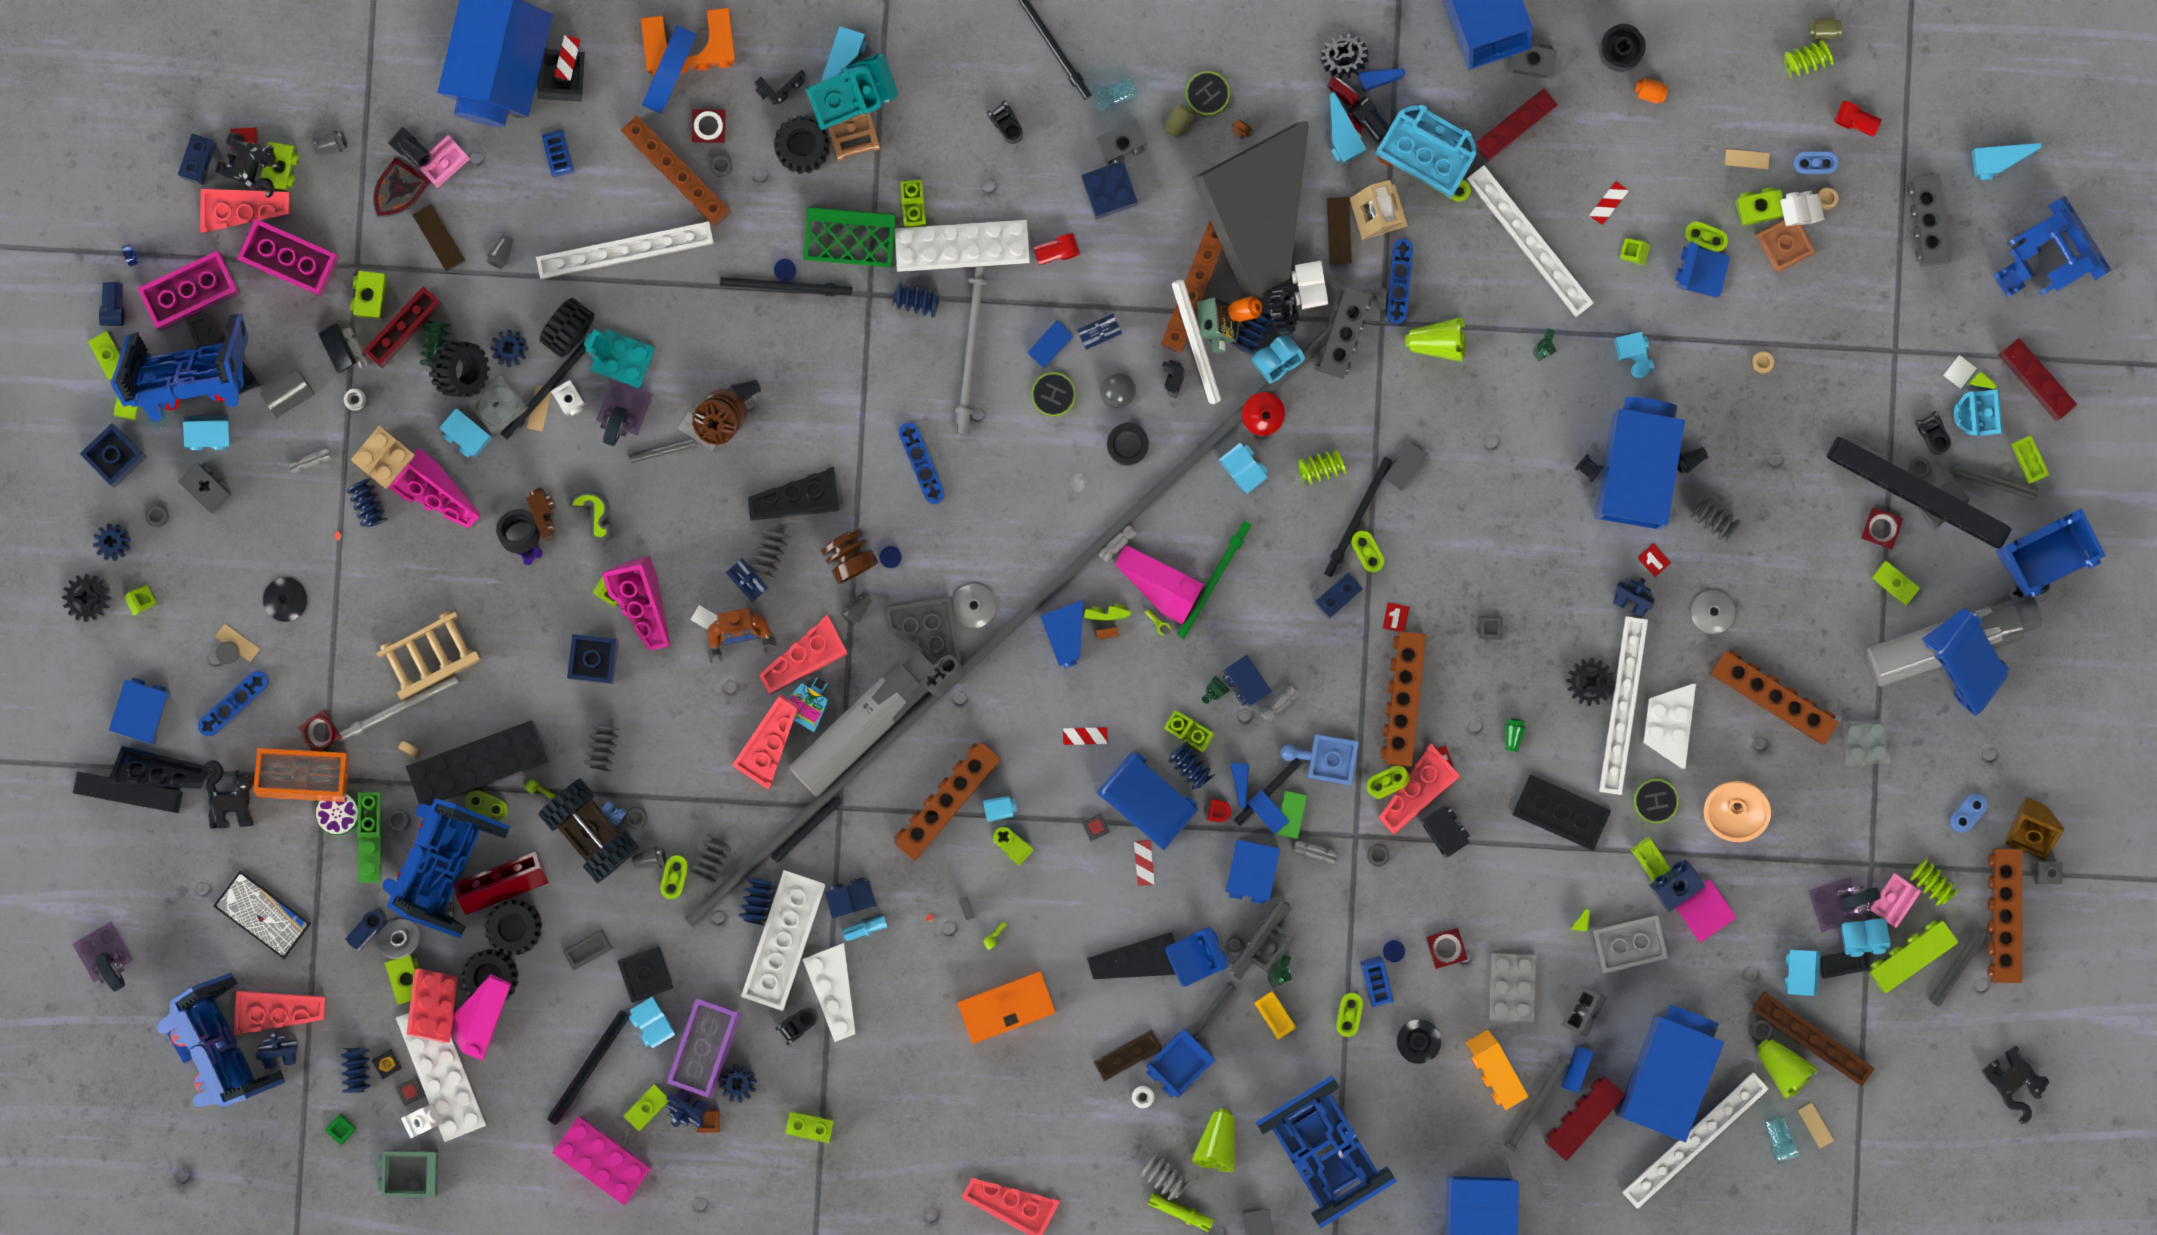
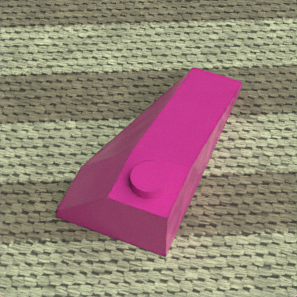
(431, 486)
(1164, 586)
(638, 594)
(479, 1016)

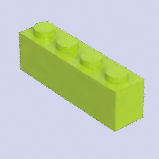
(1912, 956)

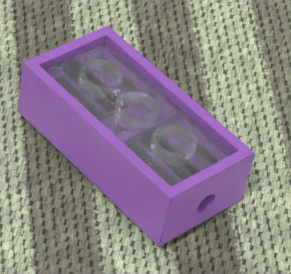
(704, 1048)

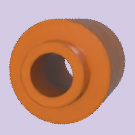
(1651, 90)
(1245, 309)

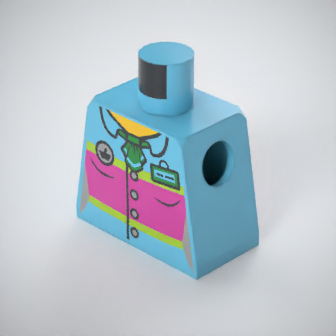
(810, 703)

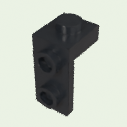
(766, 91)

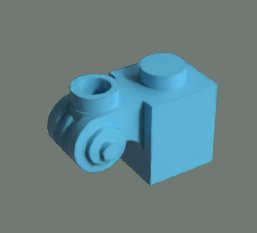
(1634, 348)

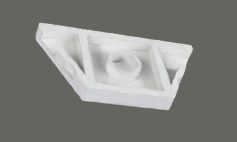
(1670, 723)

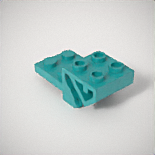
(855, 91)

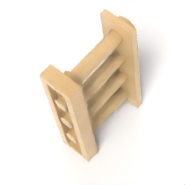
(427, 677)

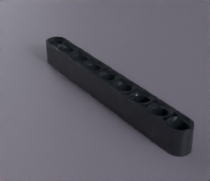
(1918, 492)

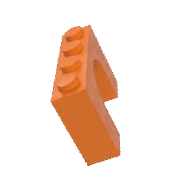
(717, 52)

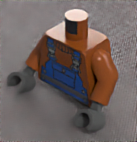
(738, 627)

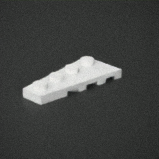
(831, 984)

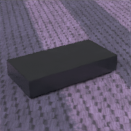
(337, 348)
(1841, 964)

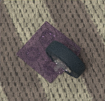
(622, 411)
(1841, 903)
(104, 956)

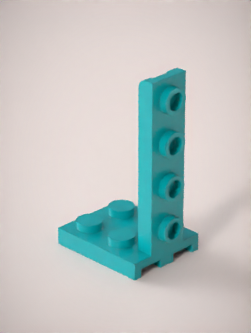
(619, 357)

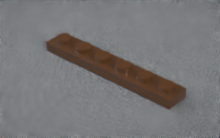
(1812, 1039)

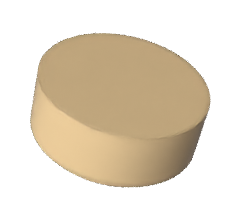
(1828, 198)
(1762, 362)
(409, 750)

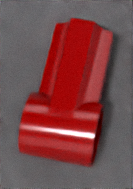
(1853, 117)
(1061, 248)

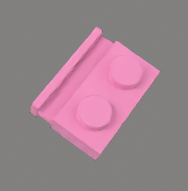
(444, 161)
(1895, 900)

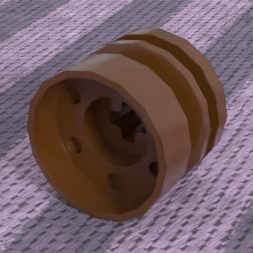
(724, 407)
(849, 556)

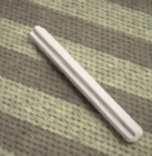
(1196, 341)

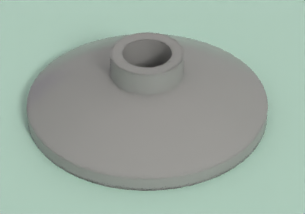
(1701, 612)
(979, 616)
(393, 934)

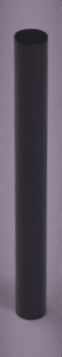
(1270, 788)
(804, 831)

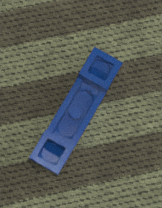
(669, 69)

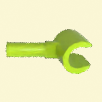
(1157, 622)
(532, 785)
(990, 941)

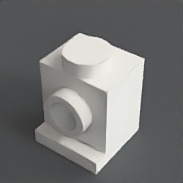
(568, 389)
(421, 1120)

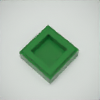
(340, 1129)

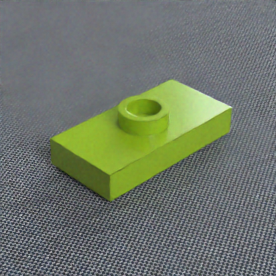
(105, 352)
(2029, 459)
(1895, 583)
(1650, 858)
(646, 1107)

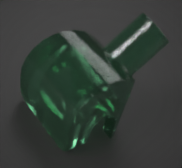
(1545, 344)
(1215, 690)
(1280, 974)

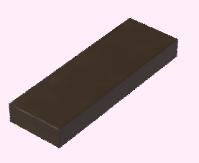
(1339, 231)
(438, 237)
(1127, 1055)

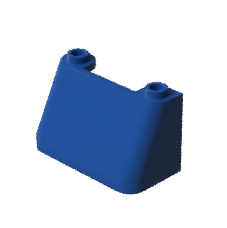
(2051, 553)
(1968, 660)
(1147, 800)

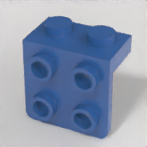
(1702, 270)
(1196, 956)

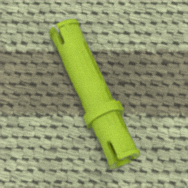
(1186, 1214)

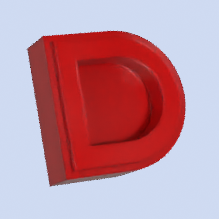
(1218, 811)

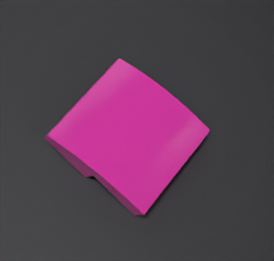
(1706, 912)

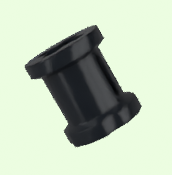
(1589, 468)

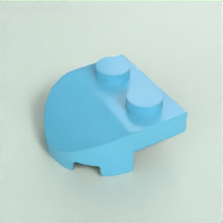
(1979, 413)

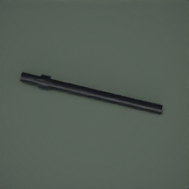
(1074, 78)
(828, 289)
(544, 391)
(1338, 555)

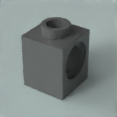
(2048, 873)

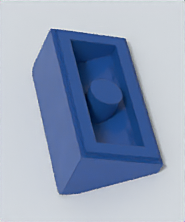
(1050, 344)
(1577, 1069)

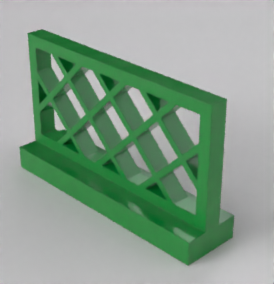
(849, 217)

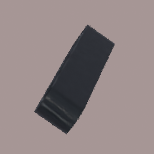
(144, 796)

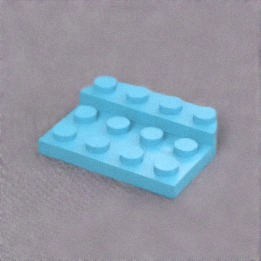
(1428, 148)

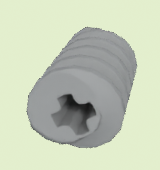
(1164, 1177)

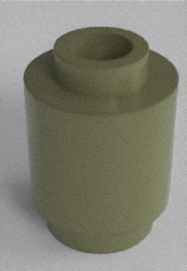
(1825, 29)
(1178, 120)

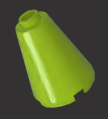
(1439, 340)
(1785, 1067)
(1217, 1143)

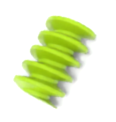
(1808, 57)
(1321, 466)
(1933, 882)

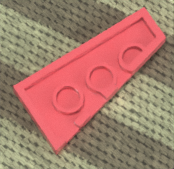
(234, 207)
(812, 652)
(764, 749)
(1427, 782)
(274, 1010)
(1017, 1208)

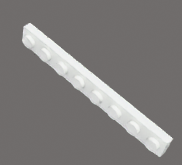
(1529, 241)
(624, 250)
(1623, 705)
(1699, 1137)

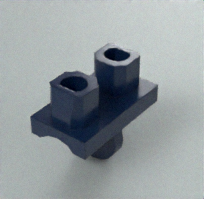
(1099, 331)
(747, 580)
(1642, 601)
(277, 1047)
(683, 1112)

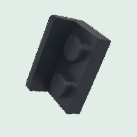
(1173, 381)

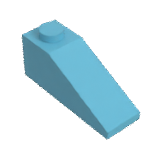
(845, 51)
(1344, 137)
(1994, 160)

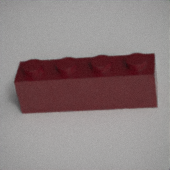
(1515, 125)
(402, 327)
(2037, 379)
(500, 883)
(1585, 1118)

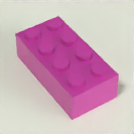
(288, 258)
(188, 290)
(602, 1160)

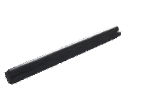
(588, 1067)

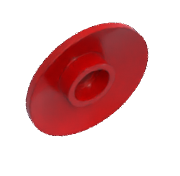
(1253, 411)

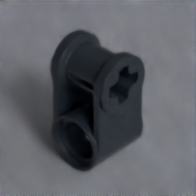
(1003, 120)
(1933, 432)
(796, 1025)

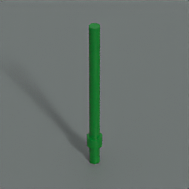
(1235, 542)

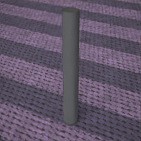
(663, 450)

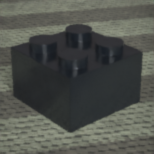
(557, 88)
(1445, 831)

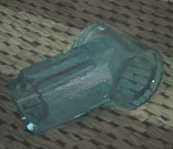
(1116, 93)
(1782, 1144)

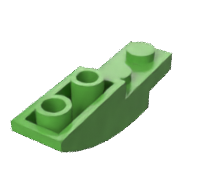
(370, 837)

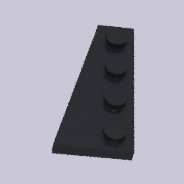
(207, 333)
(801, 497)
(154, 770)
(1134, 960)

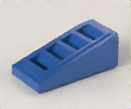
(1374, 79)
(560, 171)
(1240, 777)
(1371, 963)

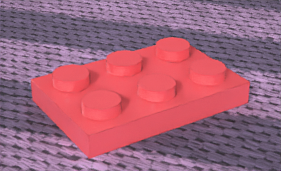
(432, 1005)

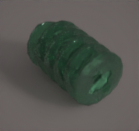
(434, 339)

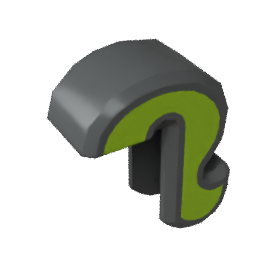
(599, 513)

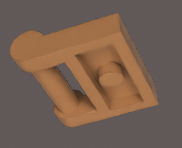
(852, 129)

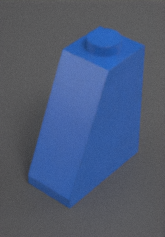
(1064, 632)

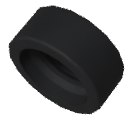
(1127, 460)
(508, 520)

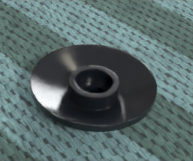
(296, 599)
(1429, 1047)

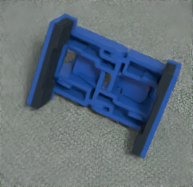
(183, 374)
(429, 872)
(202, 1027)
(1337, 1169)

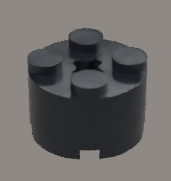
(1633, 43)

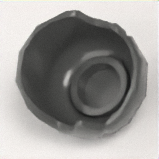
(1117, 390)

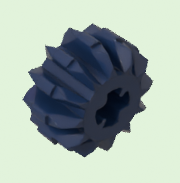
(501, 347)
(108, 550)
(746, 1083)

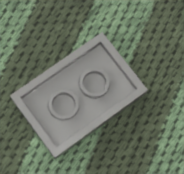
(1630, 944)
(1512, 987)

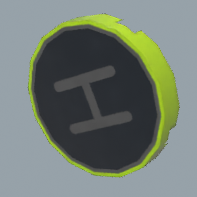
(1207, 93)
(1053, 394)
(1656, 801)

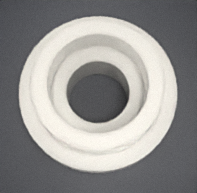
(348, 397)
(1143, 1104)

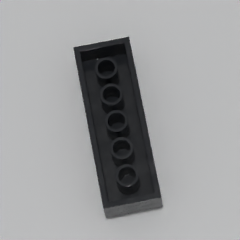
(477, 764)

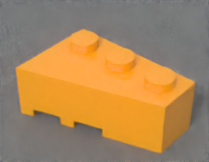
(1496, 1070)

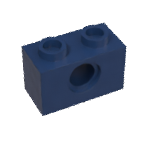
(197, 159)
(1338, 595)
(1688, 885)

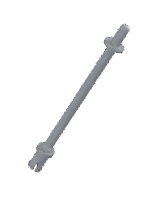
(964, 410)

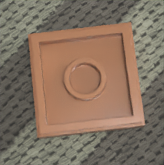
(1785, 245)

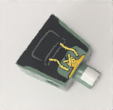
(1216, 323)

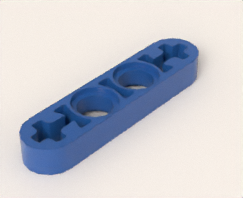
(1403, 282)
(921, 463)
(232, 702)

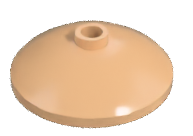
(1737, 822)

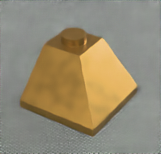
(2034, 829)

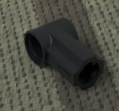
(1366, 114)
(407, 145)

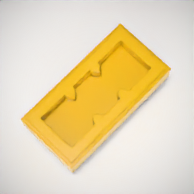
(1275, 1015)

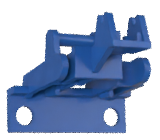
(2063, 219)

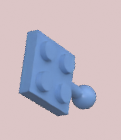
(1330, 758)

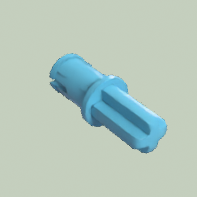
(864, 928)

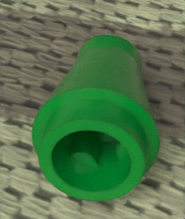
(1514, 733)

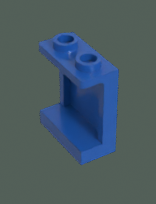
(139, 710)
(1252, 871)
(1179, 1063)

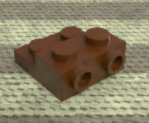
(542, 508)

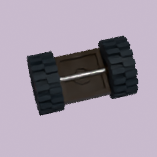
(588, 830)

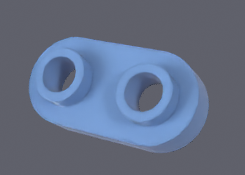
(1814, 162)
(1968, 812)

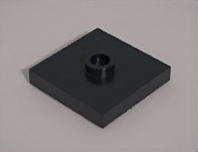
(645, 974)

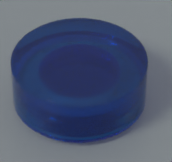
(130, 255)
(785, 270)
(890, 557)
(1393, 951)

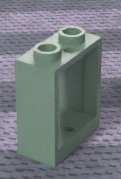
(431, 1177)

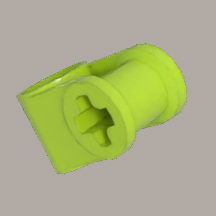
(1015, 847)

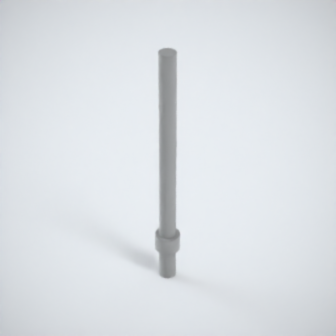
(358, 727)

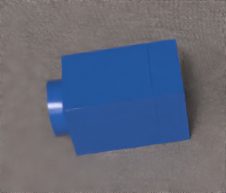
(1489, 29)
(494, 59)
(1641, 463)
(1672, 1073)
(1481, 1205)

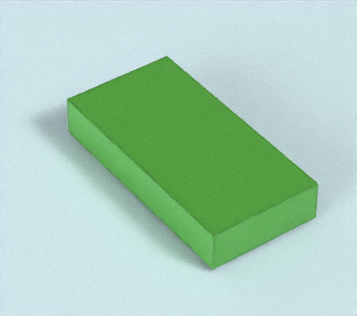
(1293, 810)

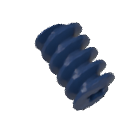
(916, 299)
(1251, 332)
(366, 503)
(1190, 766)
(756, 901)
(355, 1070)

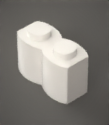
(1802, 208)
(1310, 285)

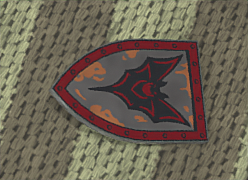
(398, 189)

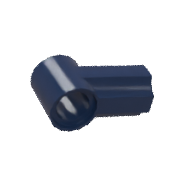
(111, 311)
(365, 931)

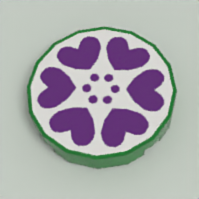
(337, 817)

